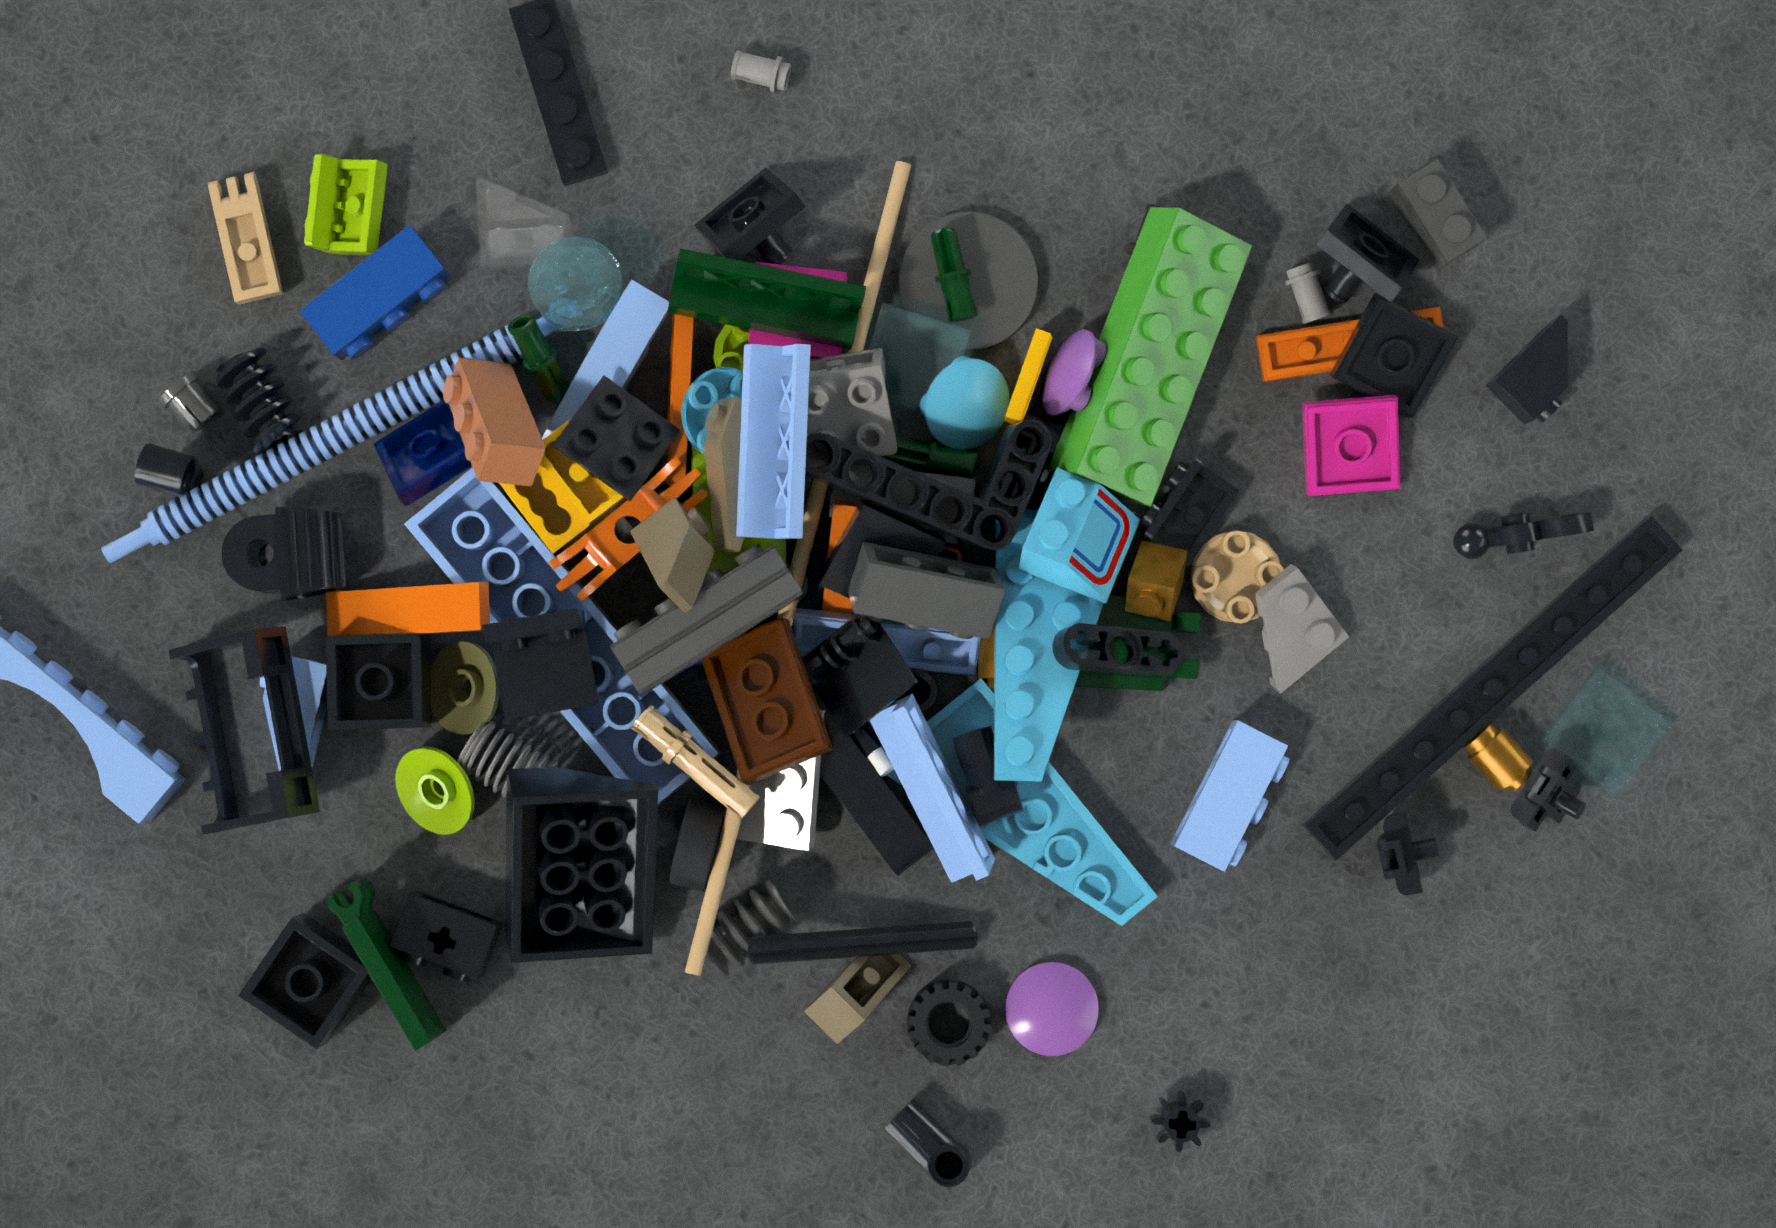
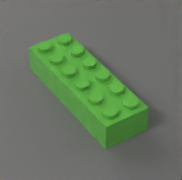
(1154, 353)

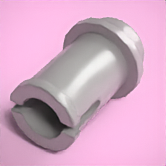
(761, 71)
(1308, 292)

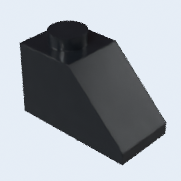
(1536, 375)

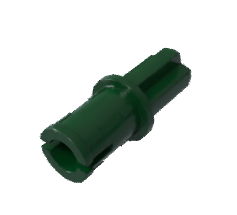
(953, 275)
(539, 357)
(933, 457)

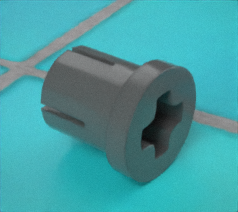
(190, 402)

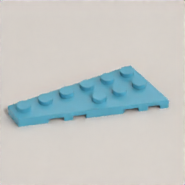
(1028, 680)
(1055, 828)

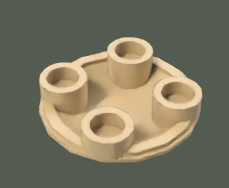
(1231, 572)

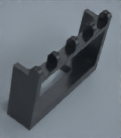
(266, 657)

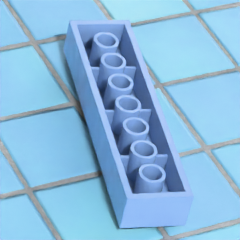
(485, 538)

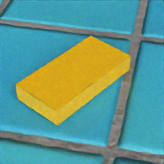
(1028, 376)

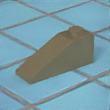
(722, 470)

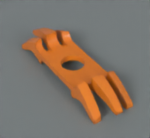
(602, 542)

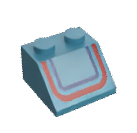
(1079, 536)

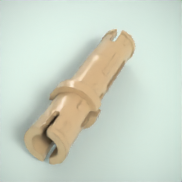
(695, 762)

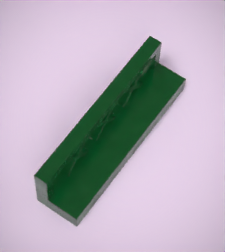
(754, 298)

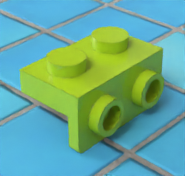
(345, 205)

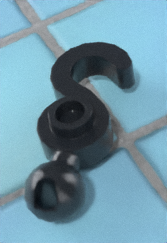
(1518, 533)

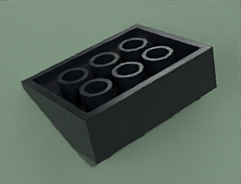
(578, 865)

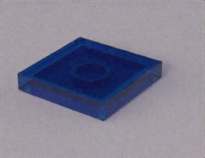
(423, 453)

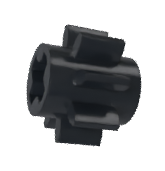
(1171, 1111)

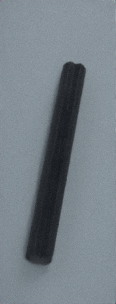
(862, 942)

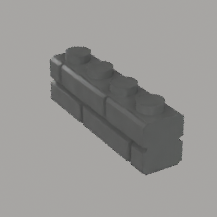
(721, 612)

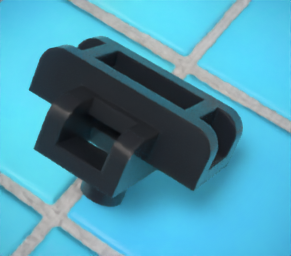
(1548, 792)
(1407, 853)

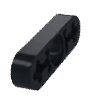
(1101, 659)

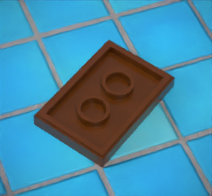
(766, 701)

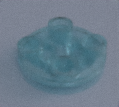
(575, 283)

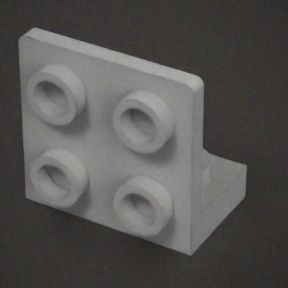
(850, 403)

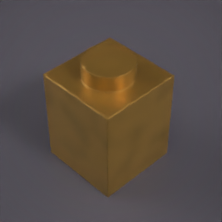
(1155, 580)

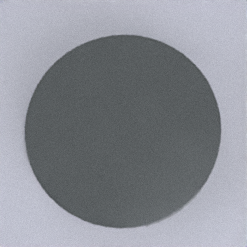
(1000, 283)

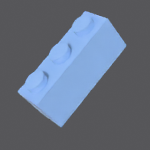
(1231, 796)

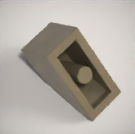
(676, 550)
(855, 993)

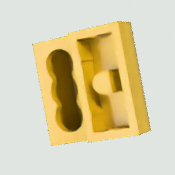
(563, 498)

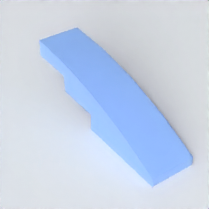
(617, 348)

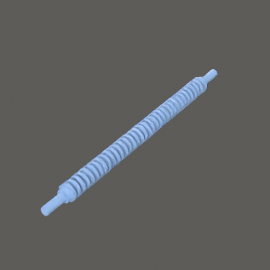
(192, 510)

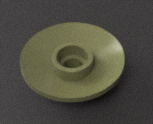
(463, 687)

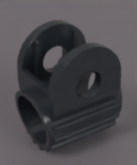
(305, 553)

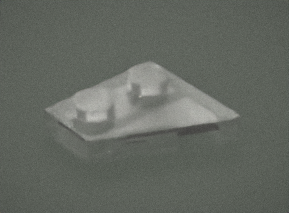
(515, 226)

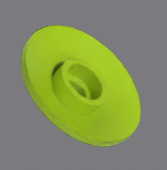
(435, 790)

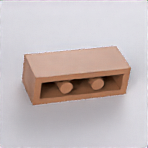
(494, 422)

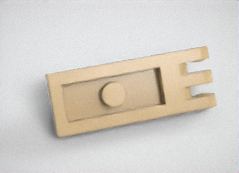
(245, 240)

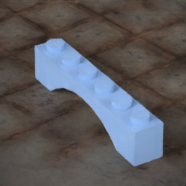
(127, 769)

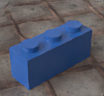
(376, 294)

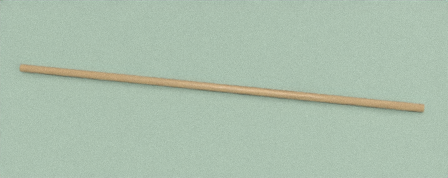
(800, 558)

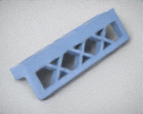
(773, 441)
(933, 790)

